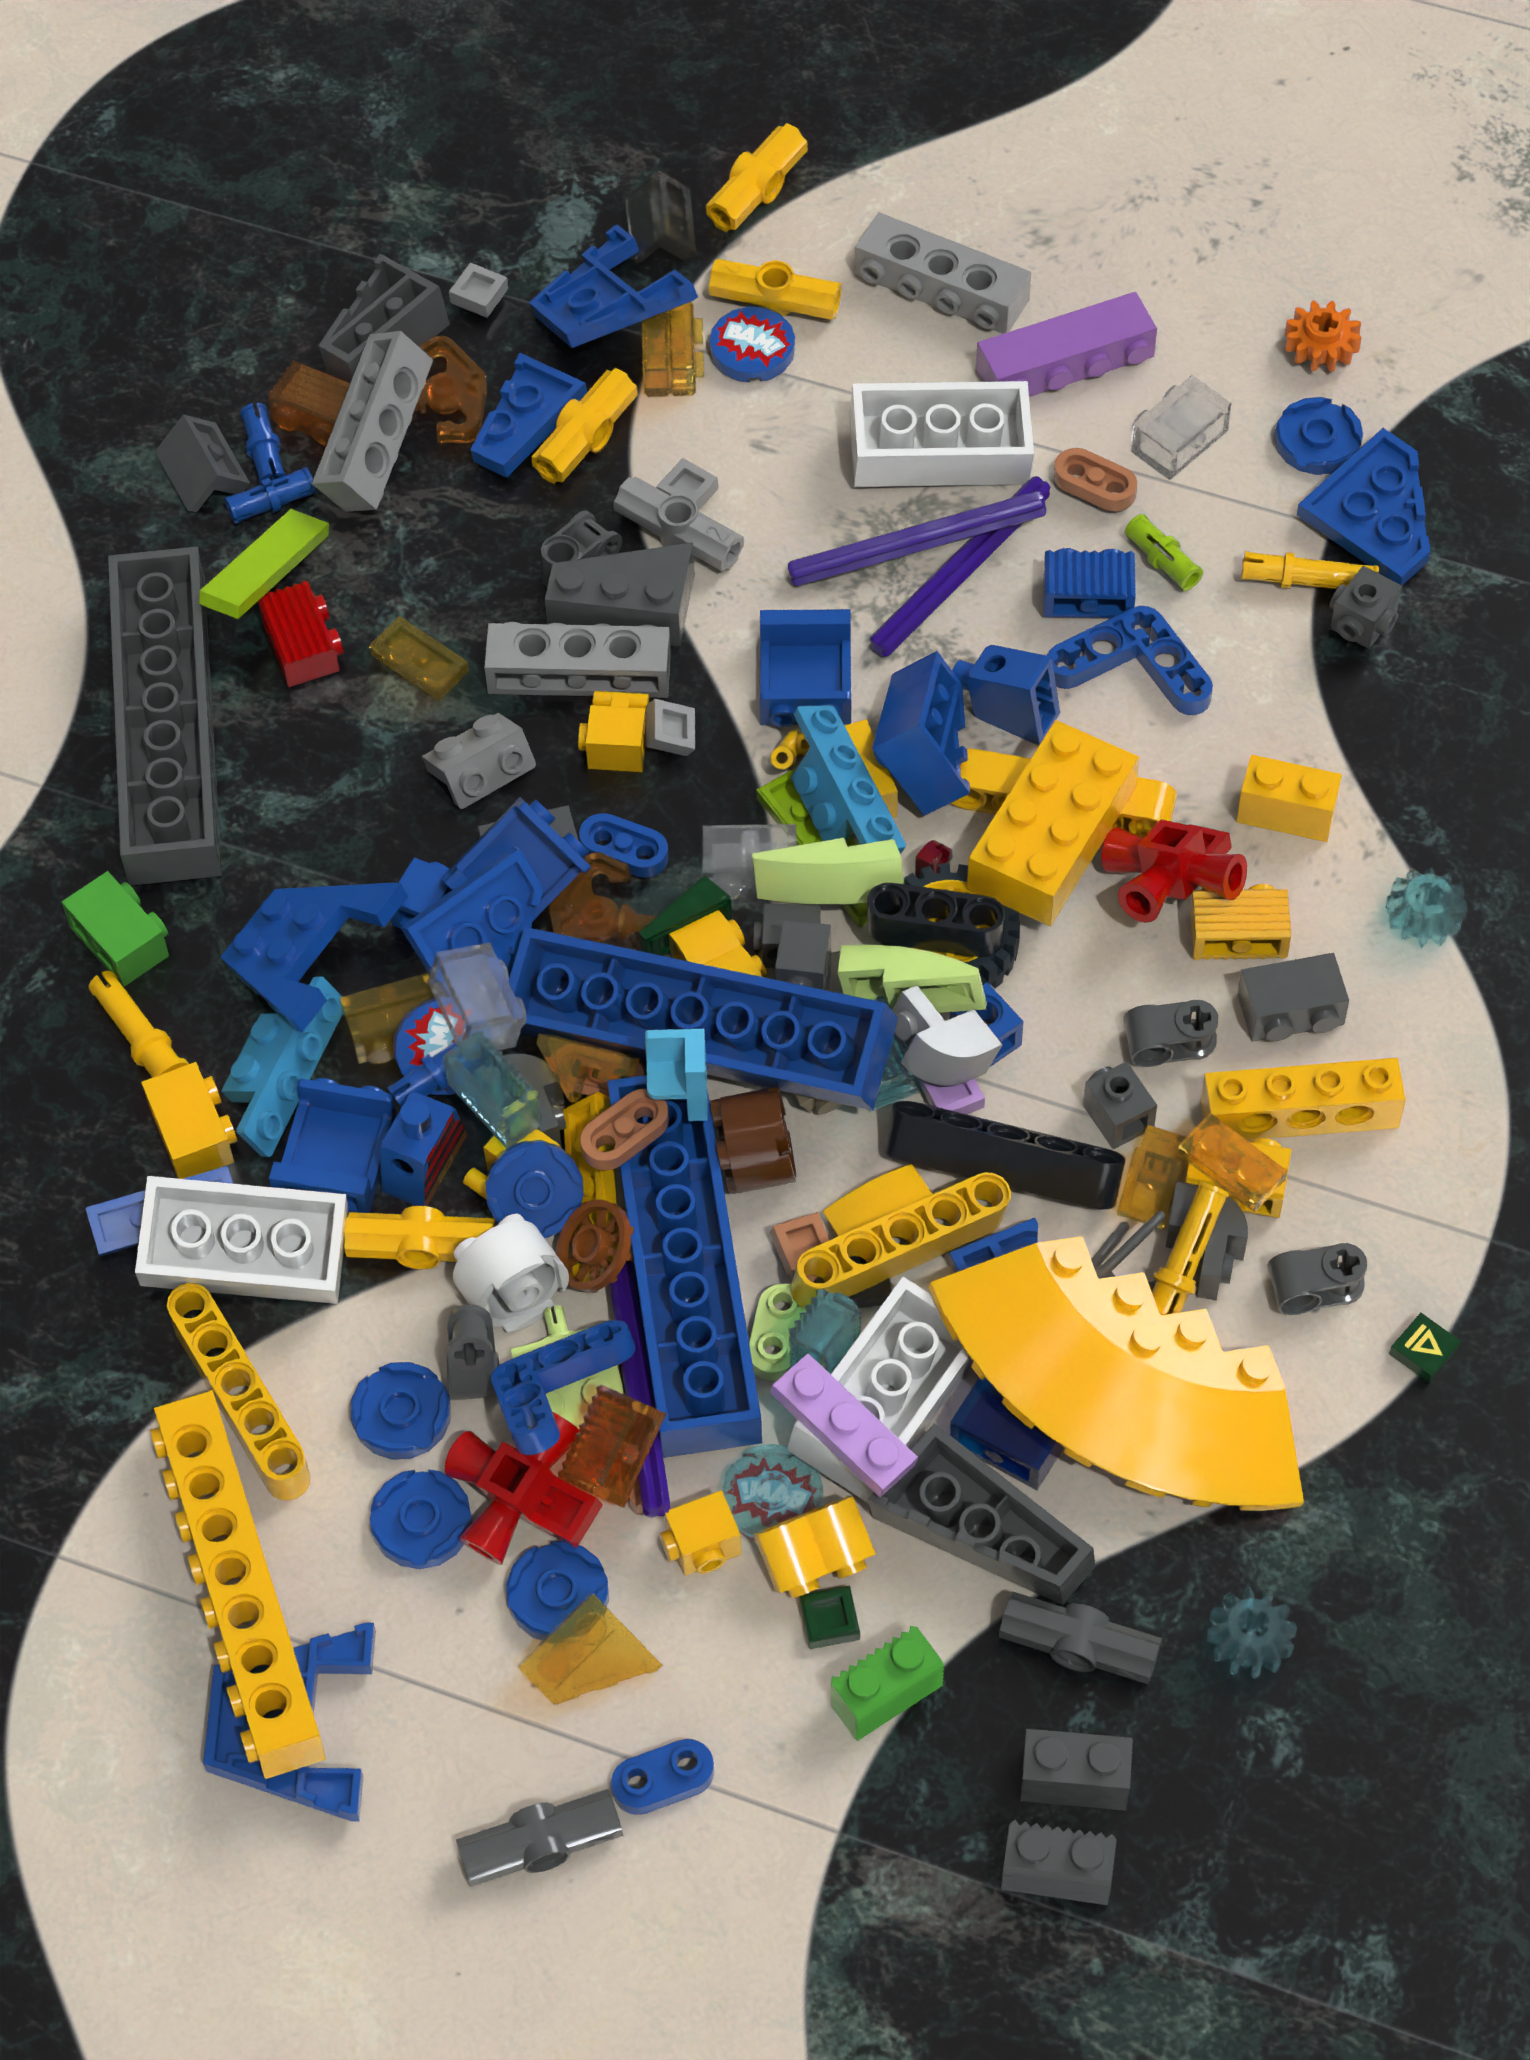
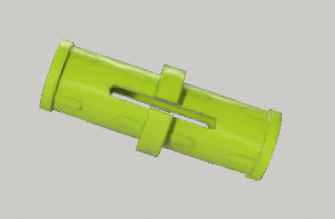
(1181, 569)

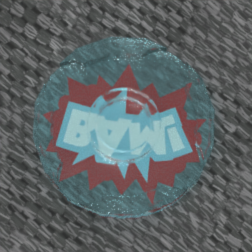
(770, 1488)

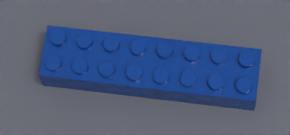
(752, 1024)
(689, 1285)

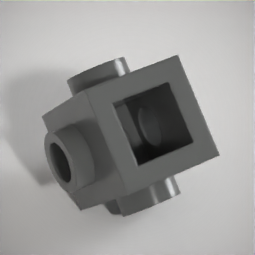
(1365, 607)

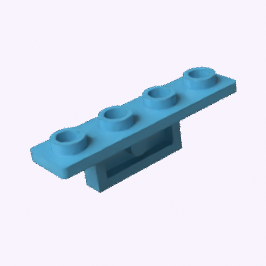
(837, 783)
(272, 1066)

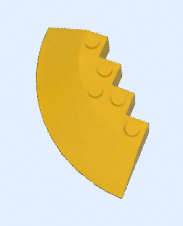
(1122, 1381)

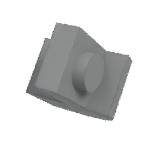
(941, 1049)

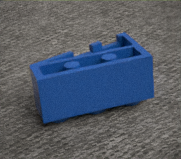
(921, 733)

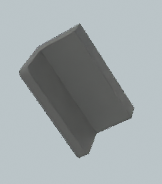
(200, 462)

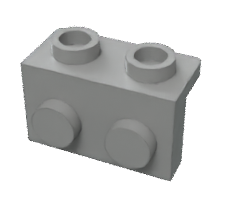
(480, 759)

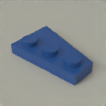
(524, 414)

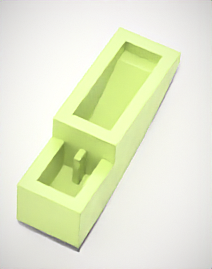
(826, 871)
(889, 970)

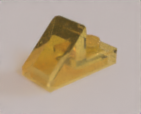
(571, 1061)
(1152, 1176)

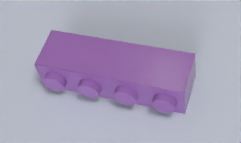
(1070, 346)

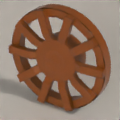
(594, 1245)

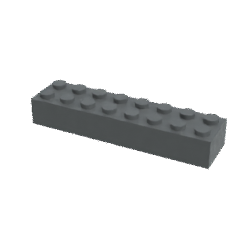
(163, 717)

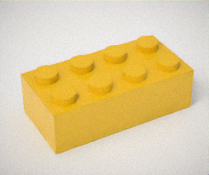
(1052, 822)

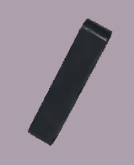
(1021, 1156)

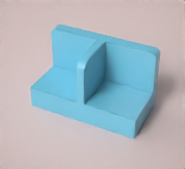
(678, 1068)

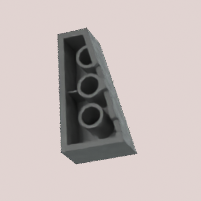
(983, 1519)

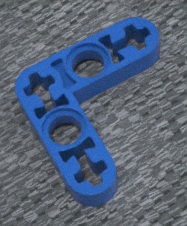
(1131, 645)
(526, 1379)

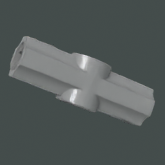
(678, 522)

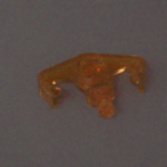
(459, 387)
(594, 917)

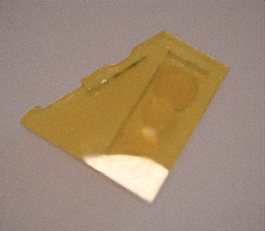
(586, 1654)

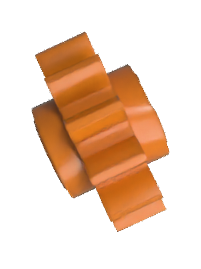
(1323, 336)

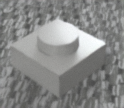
(478, 290)
(689, 481)
(670, 727)

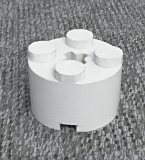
(510, 1273)

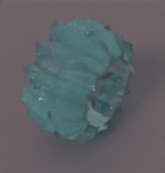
(1426, 906)
(1249, 1648)

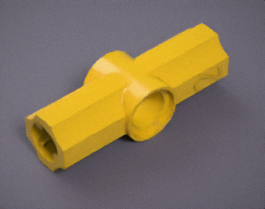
(756, 177)
(775, 288)
(584, 426)
(415, 1238)

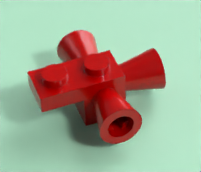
(1172, 864)
(521, 1489)

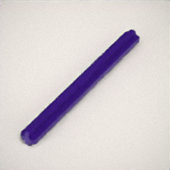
(917, 538)
(945, 581)
(639, 1387)

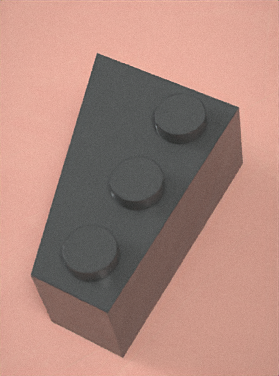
(624, 589)

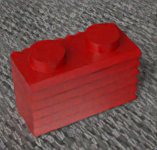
(299, 634)

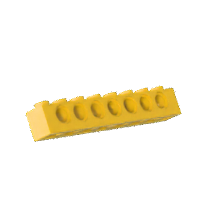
(293, 1736)

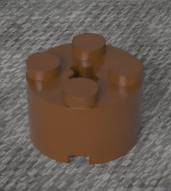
(754, 1140)

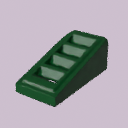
(692, 905)

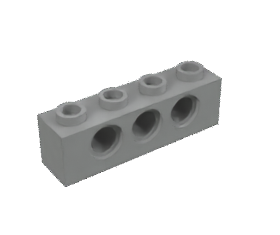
(942, 273)
(372, 421)
(559, 670)

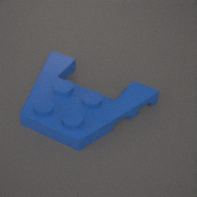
(598, 302)
(292, 933)
(324, 1789)

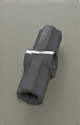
(1080, 1637)
(539, 1837)

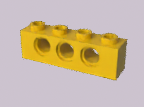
(1307, 1098)

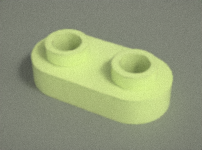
(772, 1328)

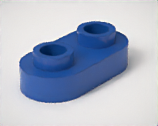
(626, 844)
(664, 1778)

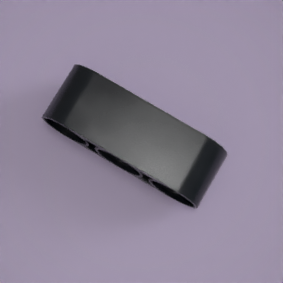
(953, 934)

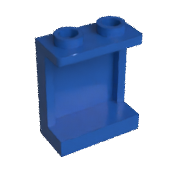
(804, 663)
(526, 827)
(336, 1141)

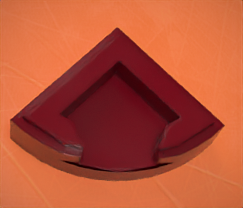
(932, 855)

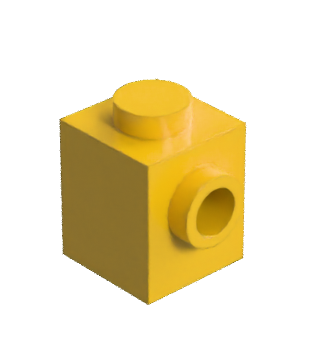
(701, 1534)

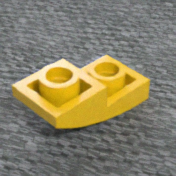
(877, 1199)

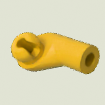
(787, 753)

